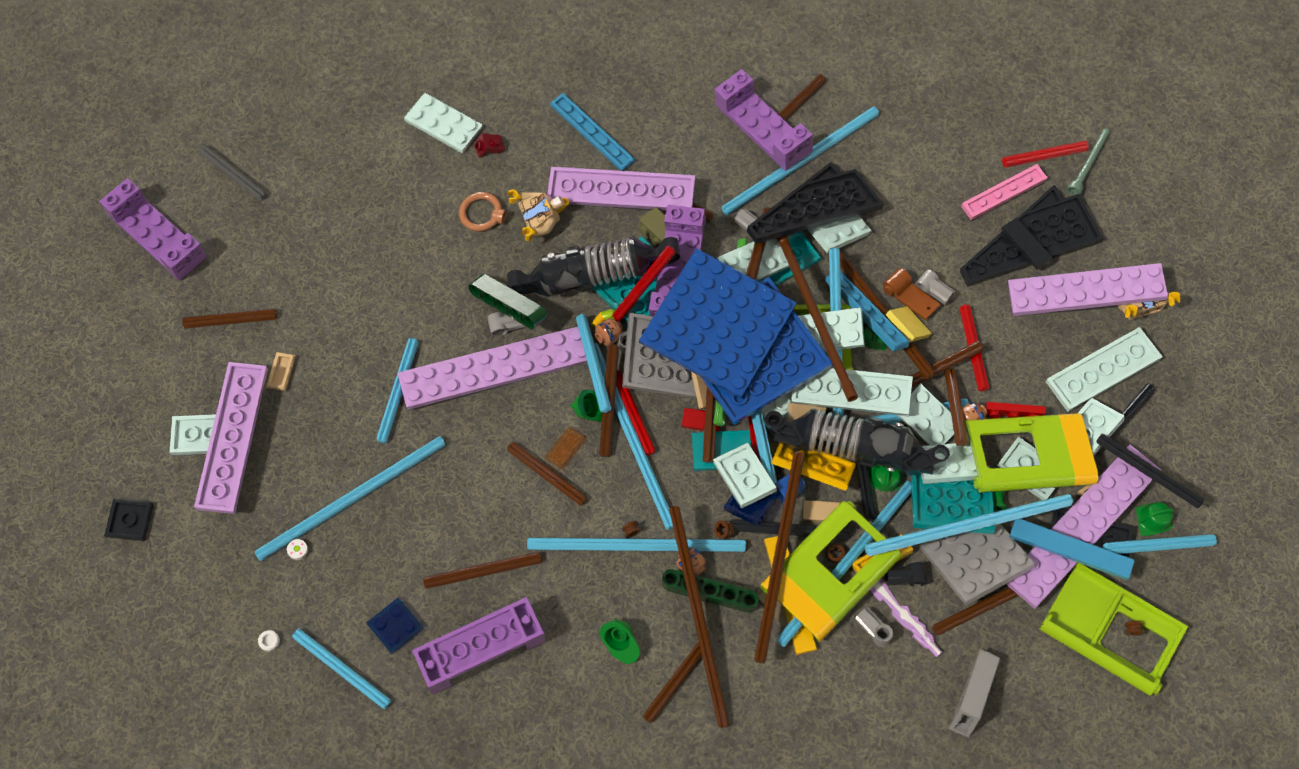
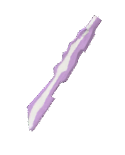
(904, 617)

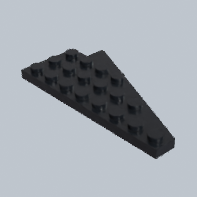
(815, 203)
(1053, 221)

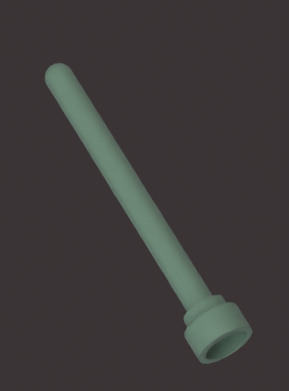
(1077, 186)

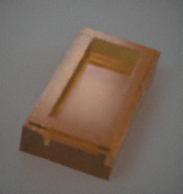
(564, 448)

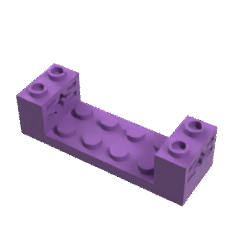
(761, 123)
(688, 227)
(152, 230)
(478, 644)

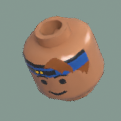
(608, 331)
(974, 412)
(697, 560)

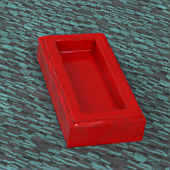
(694, 419)

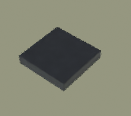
(128, 520)

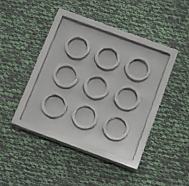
(648, 369)
(977, 561)

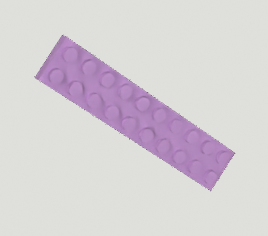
(492, 368)
(1085, 522)

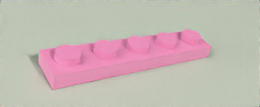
(1004, 192)

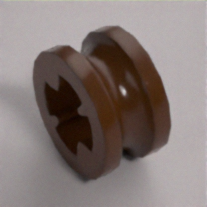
(631, 529)
(718, 529)
(830, 557)
(1134, 628)

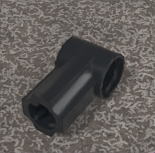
(911, 574)

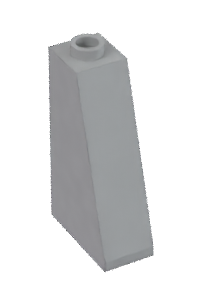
(974, 693)

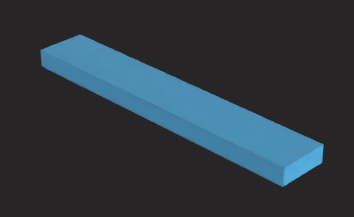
(592, 132)
(871, 315)
(1072, 549)

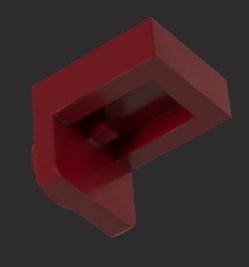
(489, 143)

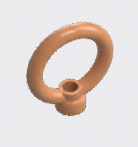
(498, 214)

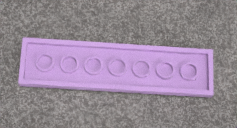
(621, 188)
(1087, 289)
(231, 438)

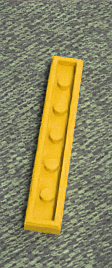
(803, 639)

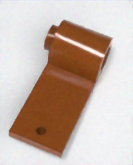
(901, 287)

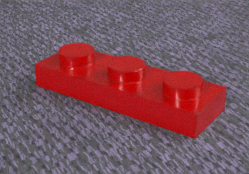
(996, 410)

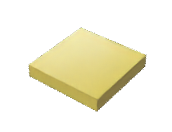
(908, 324)

